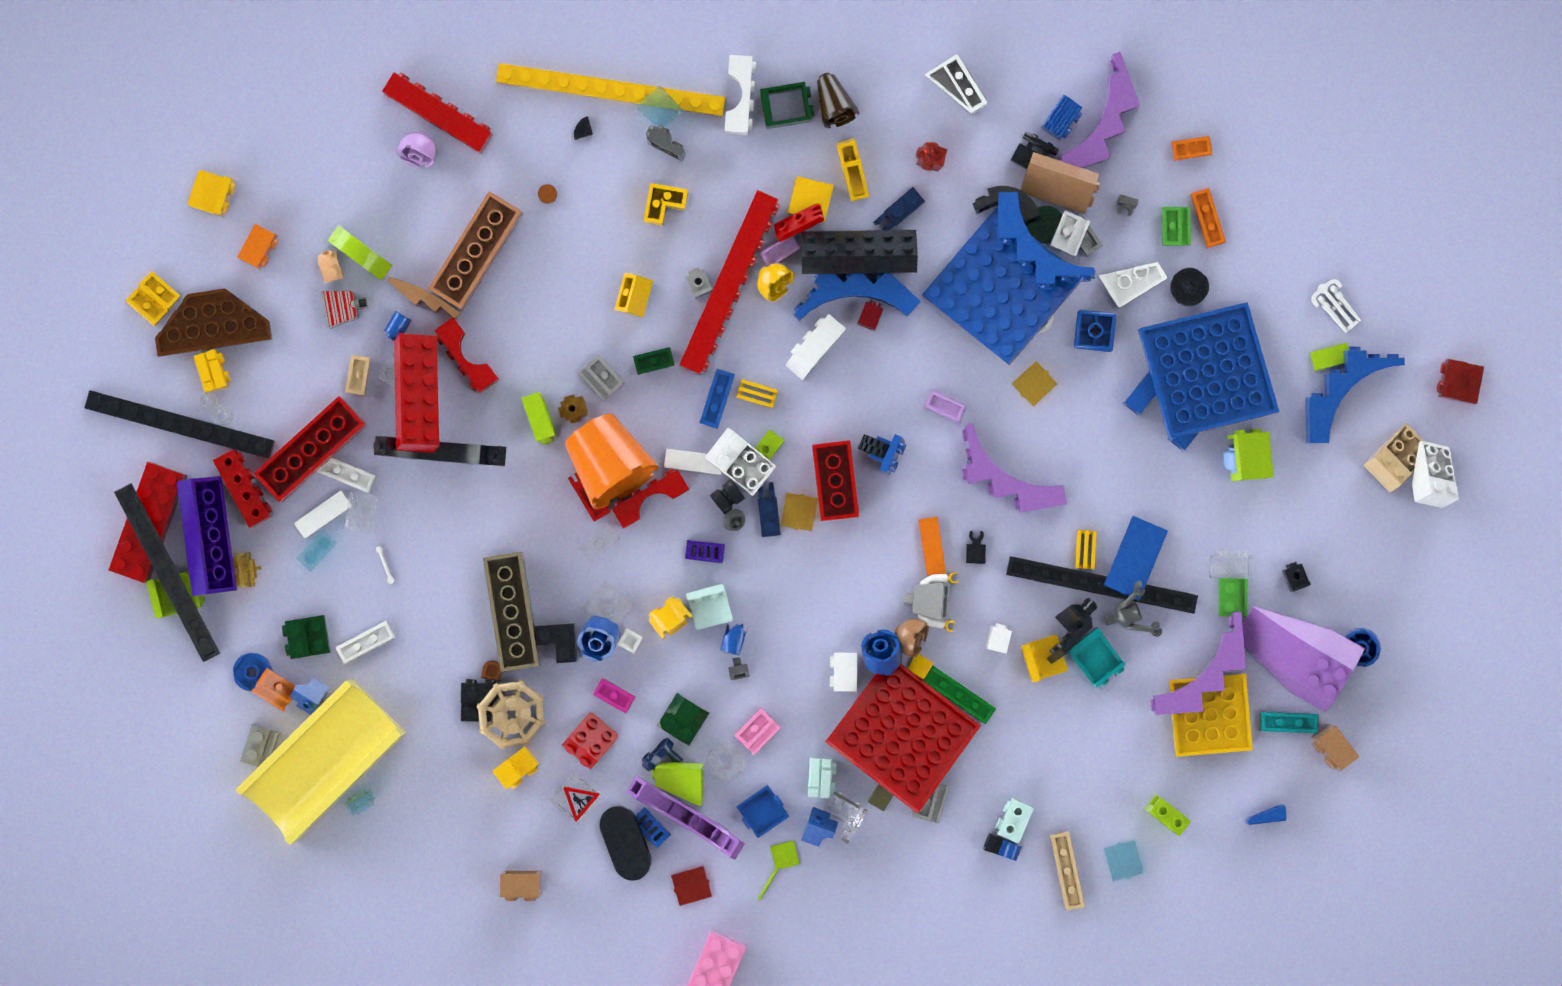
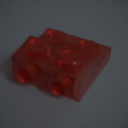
(1460, 381)

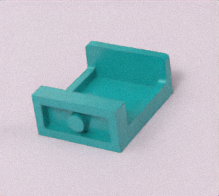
(1097, 658)

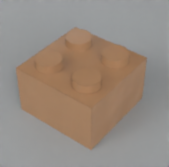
(1334, 747)
(521, 885)

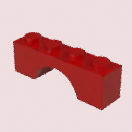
(451, 336)
(629, 510)

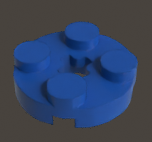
(241, 672)

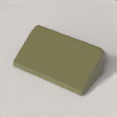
(880, 798)

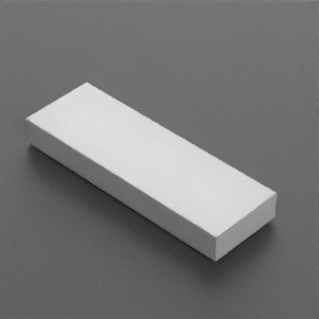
(689, 461)
(348, 474)
(322, 515)
(365, 642)

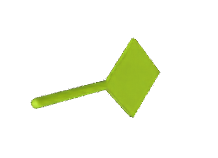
(783, 856)

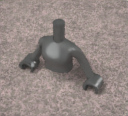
(1129, 613)

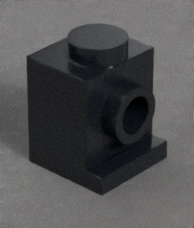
(1292, 583)

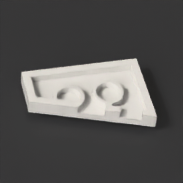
(1132, 282)

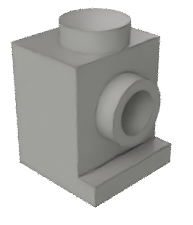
(702, 289)

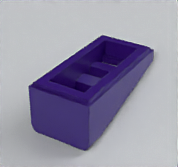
(720, 551)

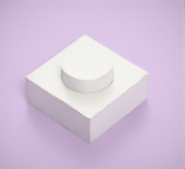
(630, 640)

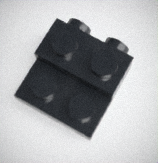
(471, 695)

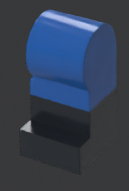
(1002, 847)

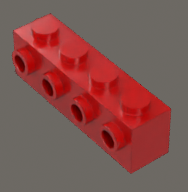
(242, 488)

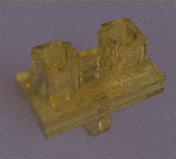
(246, 570)

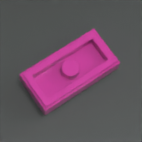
(614, 695)

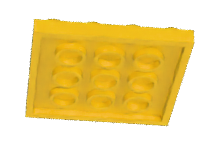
(1221, 726)

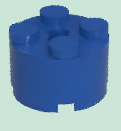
(598, 638)
(881, 652)

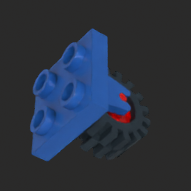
(883, 451)

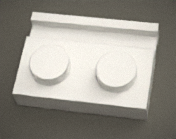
(1069, 233)

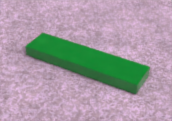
(959, 694)

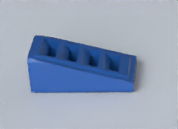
(643, 811)
(1273, 814)

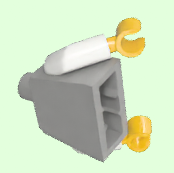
(931, 600)

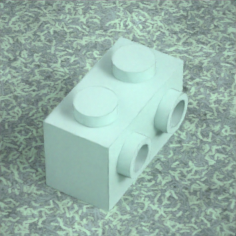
(1014, 820)

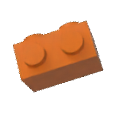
(258, 246)

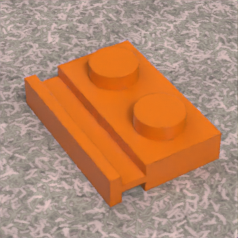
(274, 689)

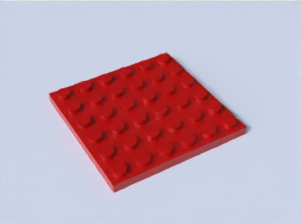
(903, 735)

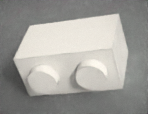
(998, 638)
(844, 671)

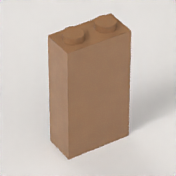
(1060, 183)

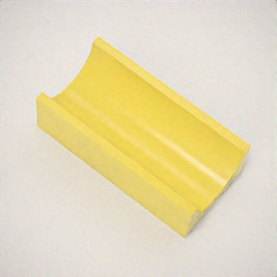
(322, 760)

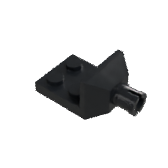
(1077, 622)

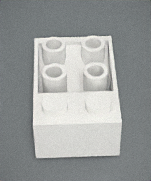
(740, 461)
(1434, 476)

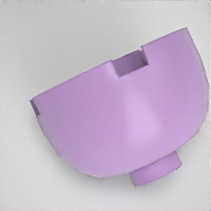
(417, 149)

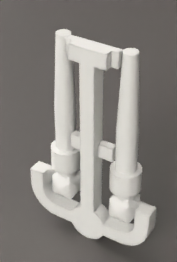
(1323, 289)

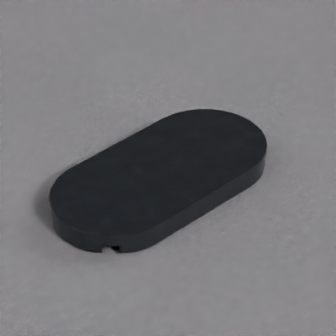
(625, 843)

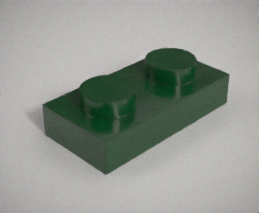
(653, 360)

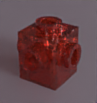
(931, 156)

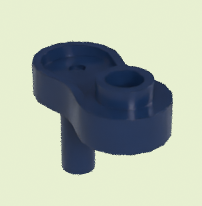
(651, 759)

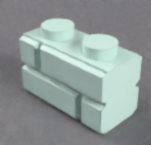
(820, 777)

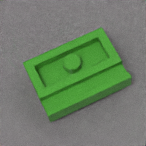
(1176, 226)
(1232, 596)

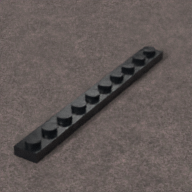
(179, 424)
(166, 572)
(1094, 584)

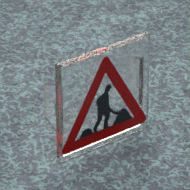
(576, 797)

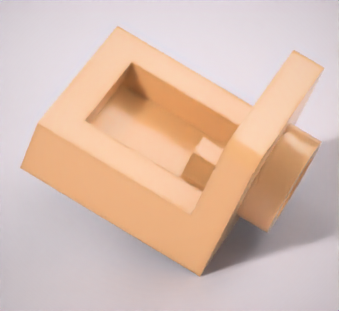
(330, 266)

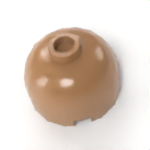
(911, 635)

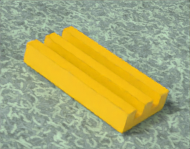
(772, 398)
(1085, 555)

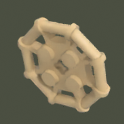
(514, 724)

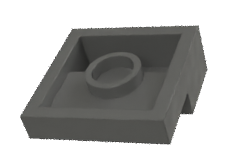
(661, 139)

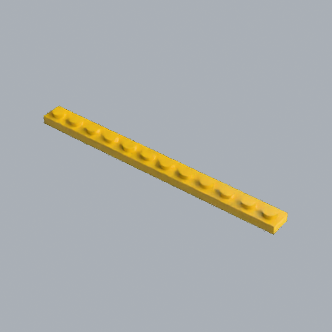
(604, 88)

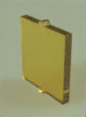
(1034, 383)
(799, 511)

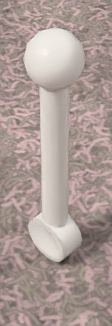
(390, 579)

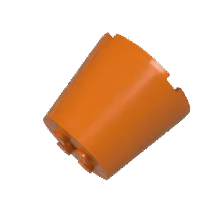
(608, 460)

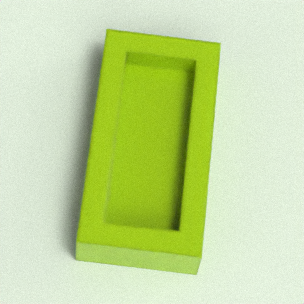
(1328, 357)

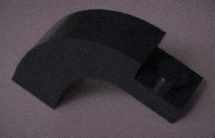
(1028, 207)

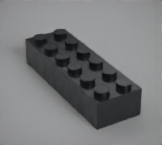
(859, 252)

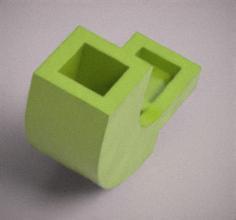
(359, 253)

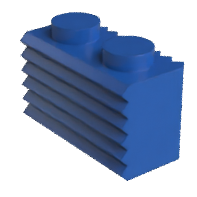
(1062, 117)

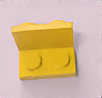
(1036, 662)

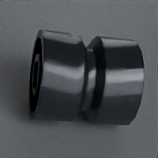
(727, 496)

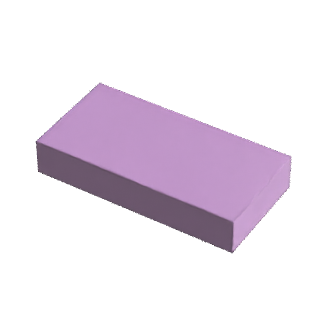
(780, 251)
(945, 406)

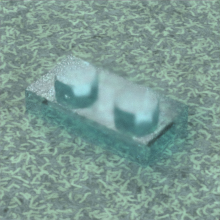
(316, 550)

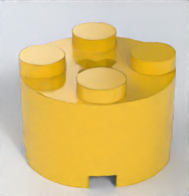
(670, 617)

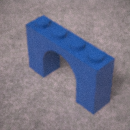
(1139, 399)

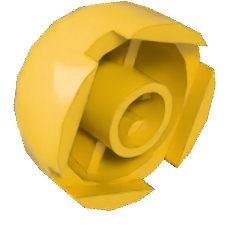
(774, 280)

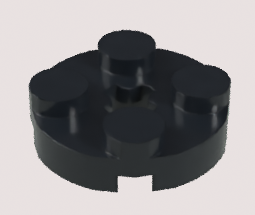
(1181, 294)

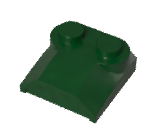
(682, 719)

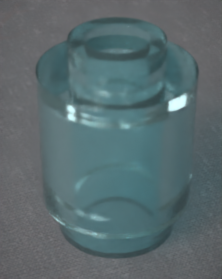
(360, 801)

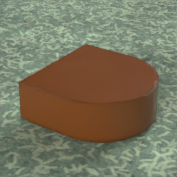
(491, 670)

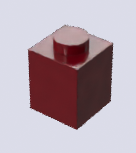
(870, 315)

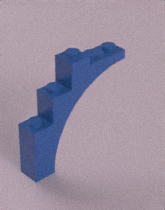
(1048, 268)
(886, 289)
(1356, 366)

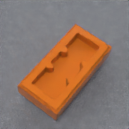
(1191, 148)

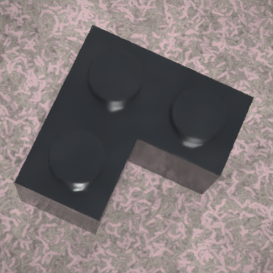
(562, 636)

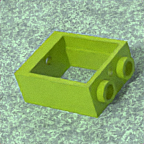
(539, 418)

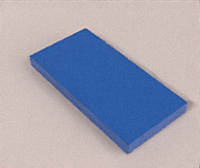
(1135, 556)

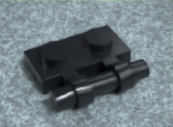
(1024, 153)

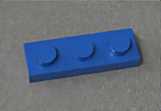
(717, 398)

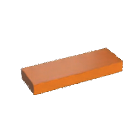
(1208, 218)
(932, 546)

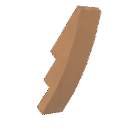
(417, 295)

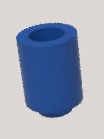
(396, 325)

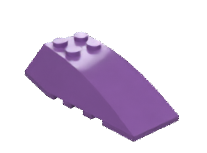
(1301, 655)

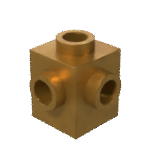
(580, 411)

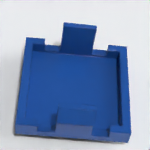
(762, 811)

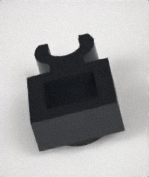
(976, 552)

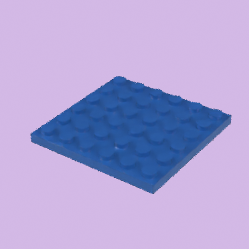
(994, 294)
(1208, 370)

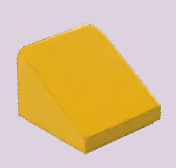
(920, 666)

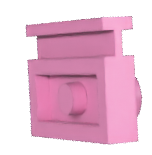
(757, 731)

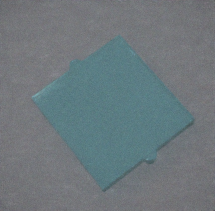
(659, 108)
(1123, 860)

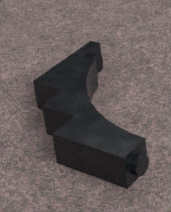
(446, 452)

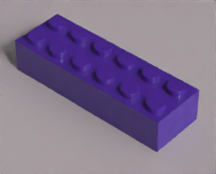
(206, 535)

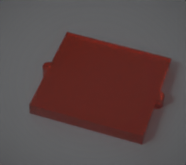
(691, 885)

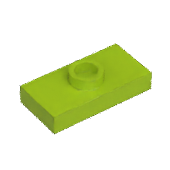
(769, 444)

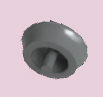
(734, 520)

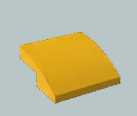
(153, 298)

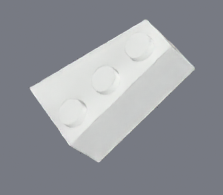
(958, 83)
(814, 346)

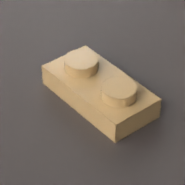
(357, 375)

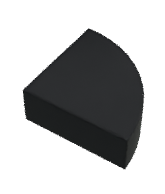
(583, 129)

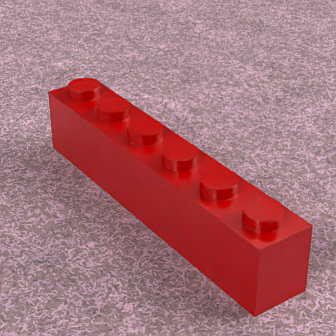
(437, 113)

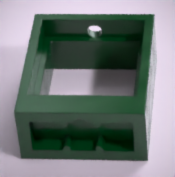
(806, 93)

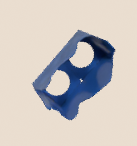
(733, 639)

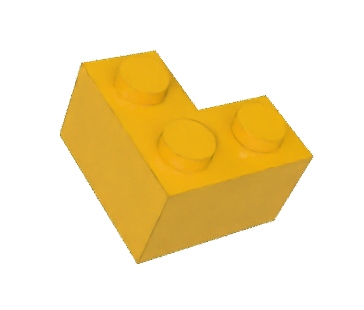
(663, 197)
(516, 767)

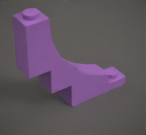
(1120, 100)
(1228, 657)

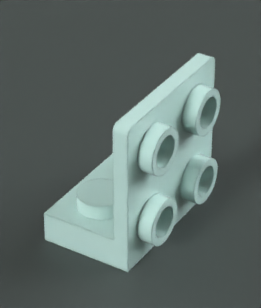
(709, 606)

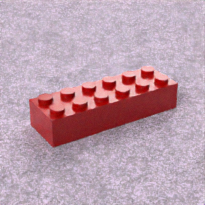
(416, 393)
(310, 449)
(159, 497)

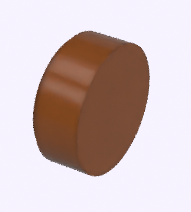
(547, 194)

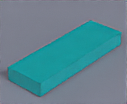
(1289, 722)

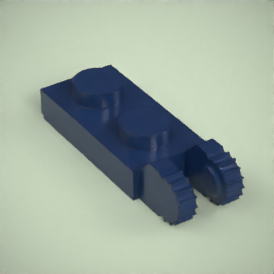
(901, 208)
(768, 513)

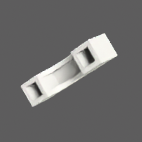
(741, 70)

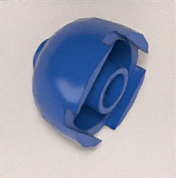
(1368, 640)

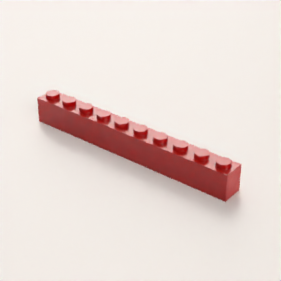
(728, 283)

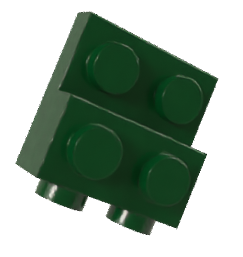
(306, 637)

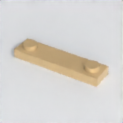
(1067, 870)

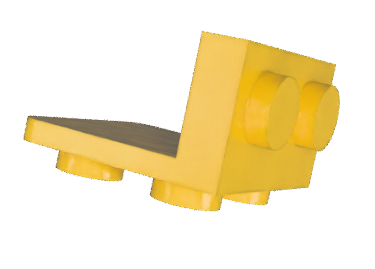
(212, 193)

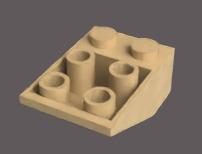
(1395, 458)

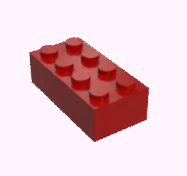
(835, 480)

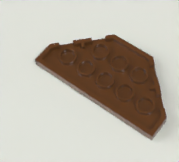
(211, 322)

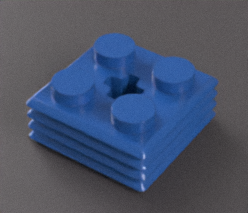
(1105, 323)

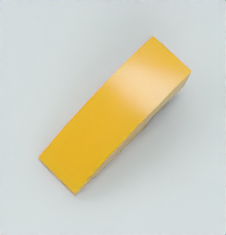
(852, 169)

